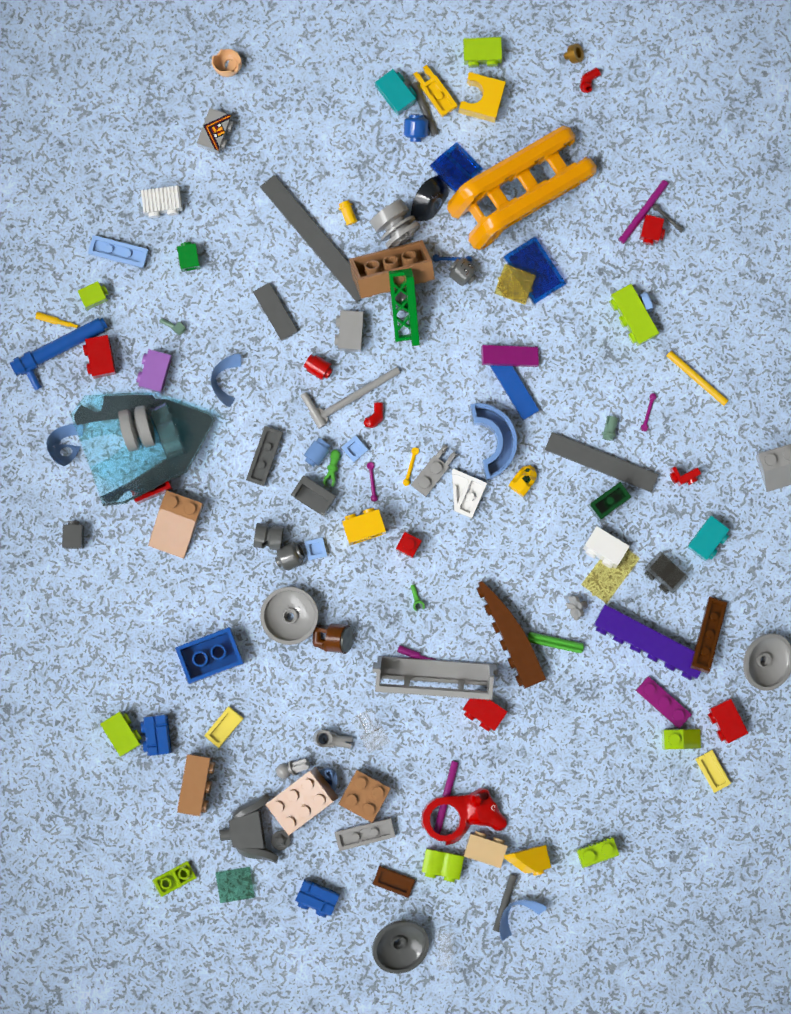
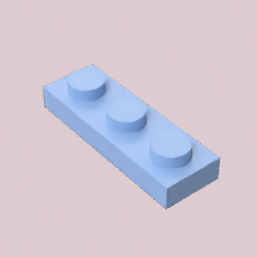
(118, 251)

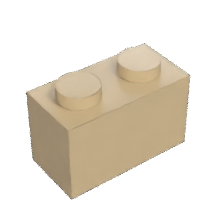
(485, 850)

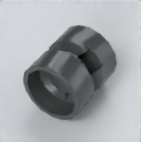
(268, 536)

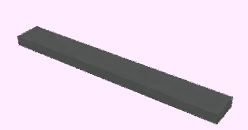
(311, 234)

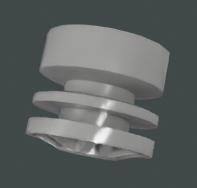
(397, 227)

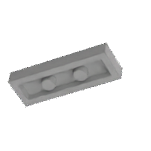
(364, 834)

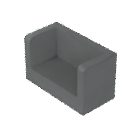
(313, 495)

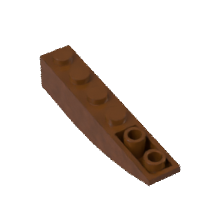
(513, 639)

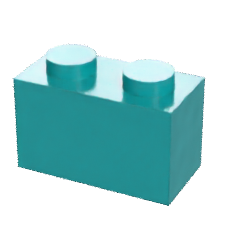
(395, 91)
(708, 538)

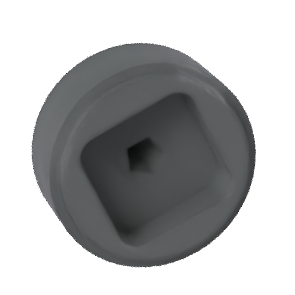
(280, 840)

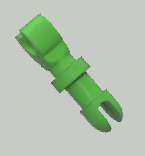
(332, 468)

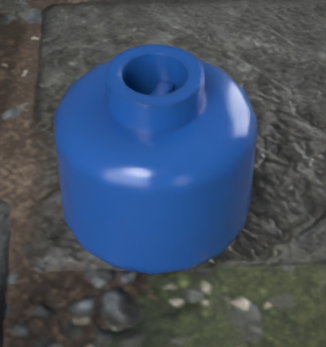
(416, 128)

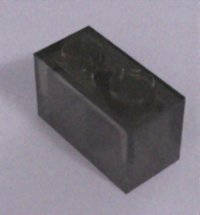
(665, 573)

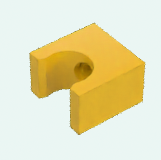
(489, 104)

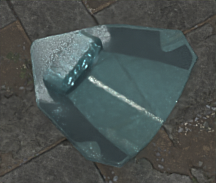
(126, 474)

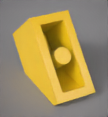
(530, 860)

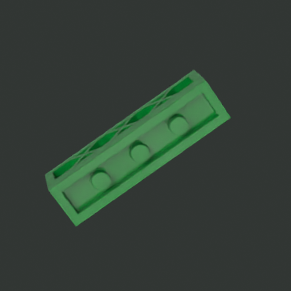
(411, 308)

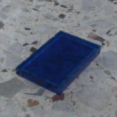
(534, 259)

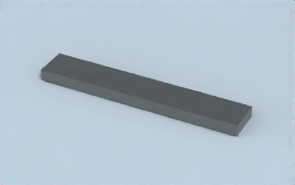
(601, 462)

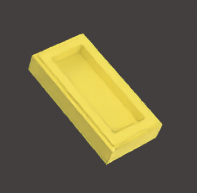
(223, 727)
(713, 771)

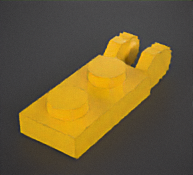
(436, 92)

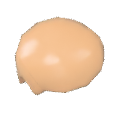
(222, 57)

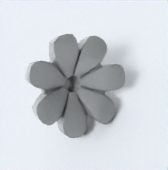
(576, 607)

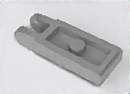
(432, 472)

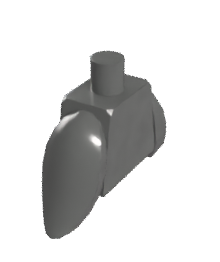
(247, 831)

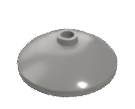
(275, 612)
(775, 665)

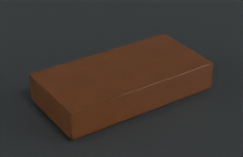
(393, 881)

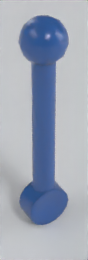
(436, 258)

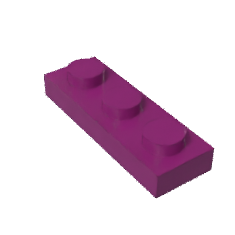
(663, 702)

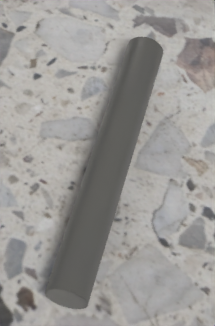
(424, 109)
(505, 900)

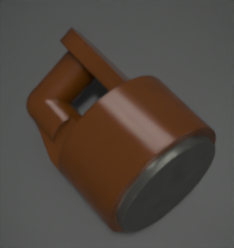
(337, 638)

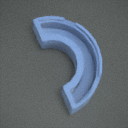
(504, 433)

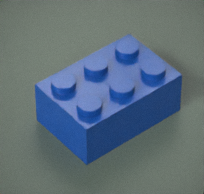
(209, 655)

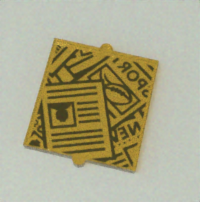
(515, 284)

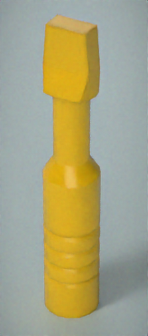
(54, 320)

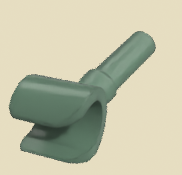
(179, 328)

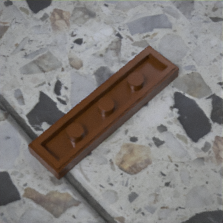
(708, 635)

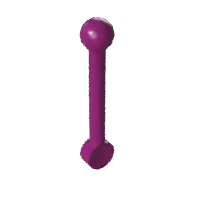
(644, 427)
(374, 497)

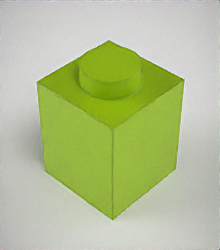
(93, 295)

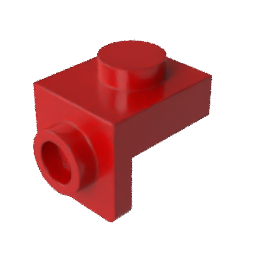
(688, 478)

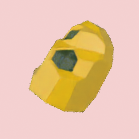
(523, 480)

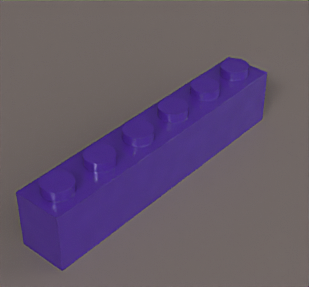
(646, 640)

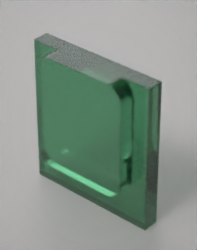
(234, 885)

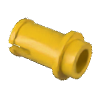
(348, 213)

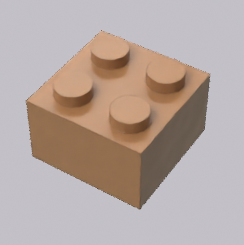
(364, 796)

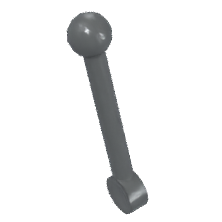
(656, 207)

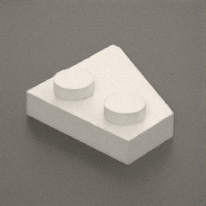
(466, 493)

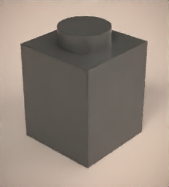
(73, 535)

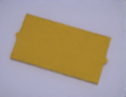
(605, 581)

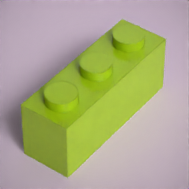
(633, 315)

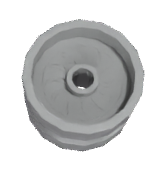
(135, 428)

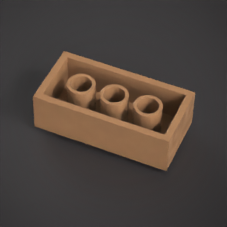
(372, 269)

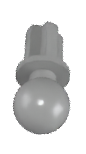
(285, 770)

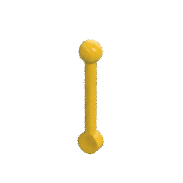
(415, 451)

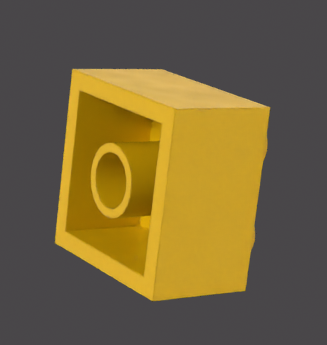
(363, 526)

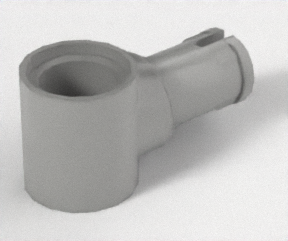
(332, 739)

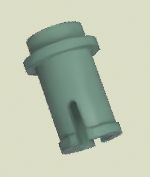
(610, 428)

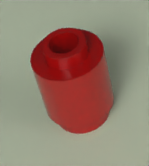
(318, 367)

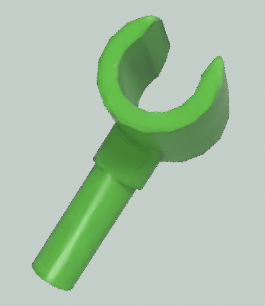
(416, 597)

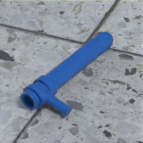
(31, 360)

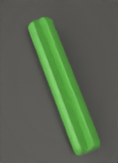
(555, 642)

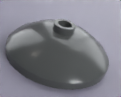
(404, 954)

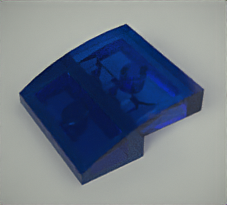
(455, 167)

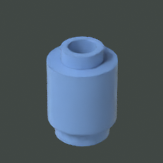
(317, 452)

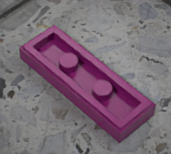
(509, 356)

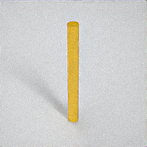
(697, 378)

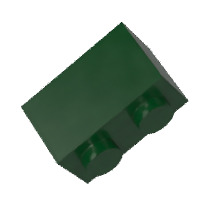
(609, 501)

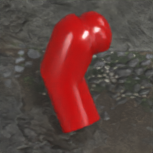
(587, 78)
(376, 418)

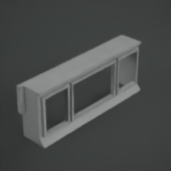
(434, 671)

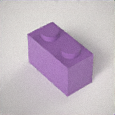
(154, 371)

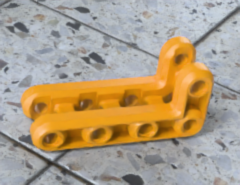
(537, 194)

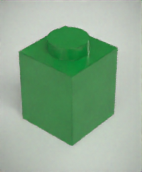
(188, 256)

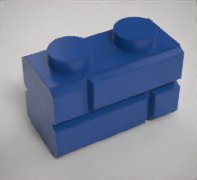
(157, 735)
(317, 898)

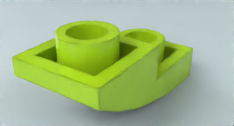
(174, 879)

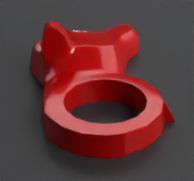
(473, 808)

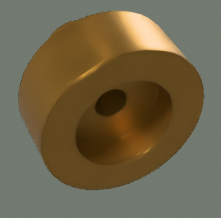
(574, 53)

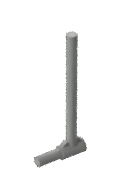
(320, 416)

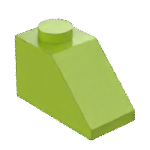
(681, 739)

